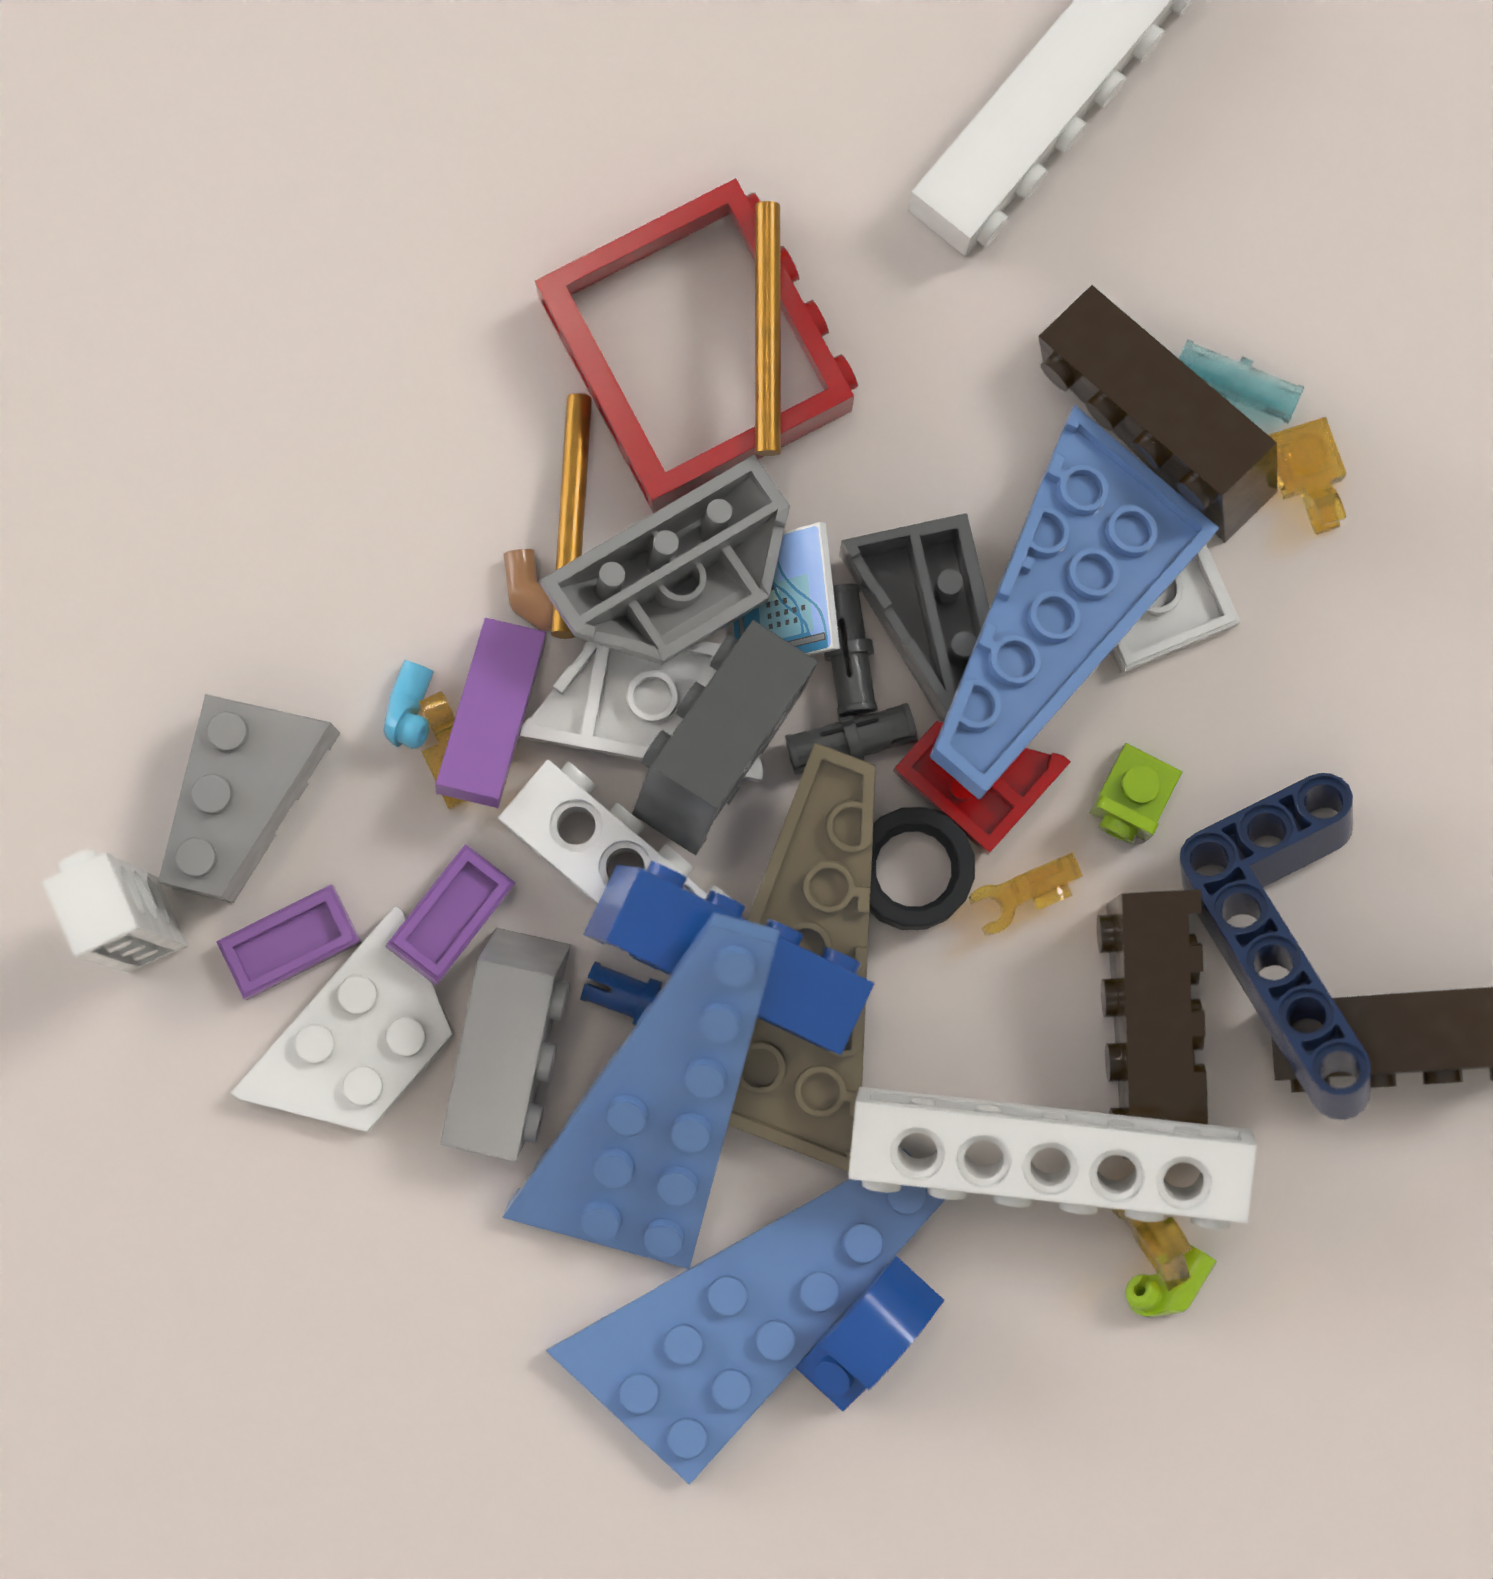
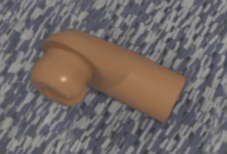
(524, 591)

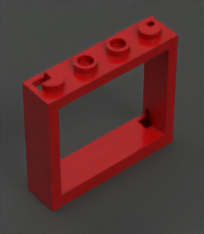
(805, 320)

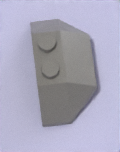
(678, 569)

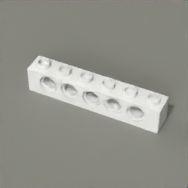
(1085, 1137)

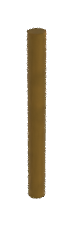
(767, 329)
(572, 491)

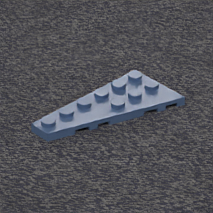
(1081, 575)
(653, 1124)
(723, 1335)

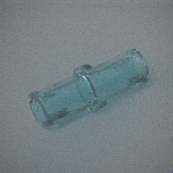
(1242, 382)

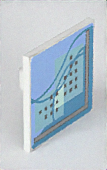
(801, 594)

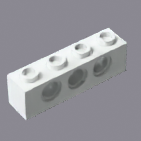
(555, 794)
(113, 911)

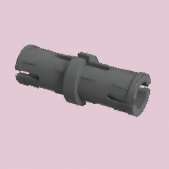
(853, 691)
(856, 735)

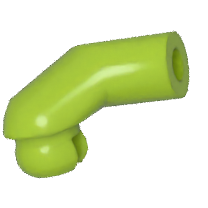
(1152, 1299)

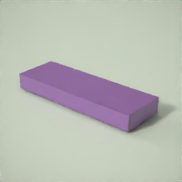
(491, 713)

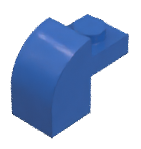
(871, 1334)

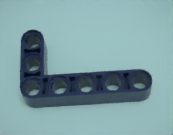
(1269, 940)

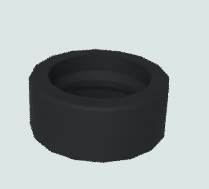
(962, 868)

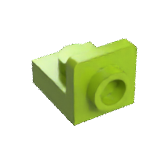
(1134, 795)

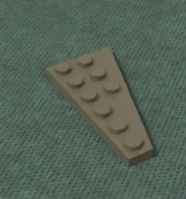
(823, 890)

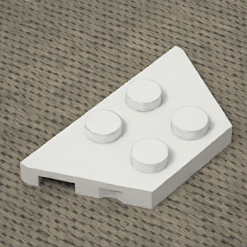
(620, 701)
(355, 1040)

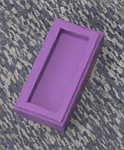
(450, 914)
(288, 942)

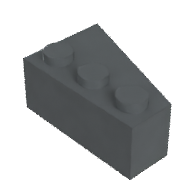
(926, 596)
(720, 734)

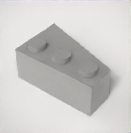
(236, 792)
(506, 1045)

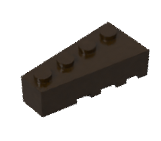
(1161, 411)
(1152, 1005)
(1412, 1034)

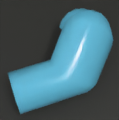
(402, 718)

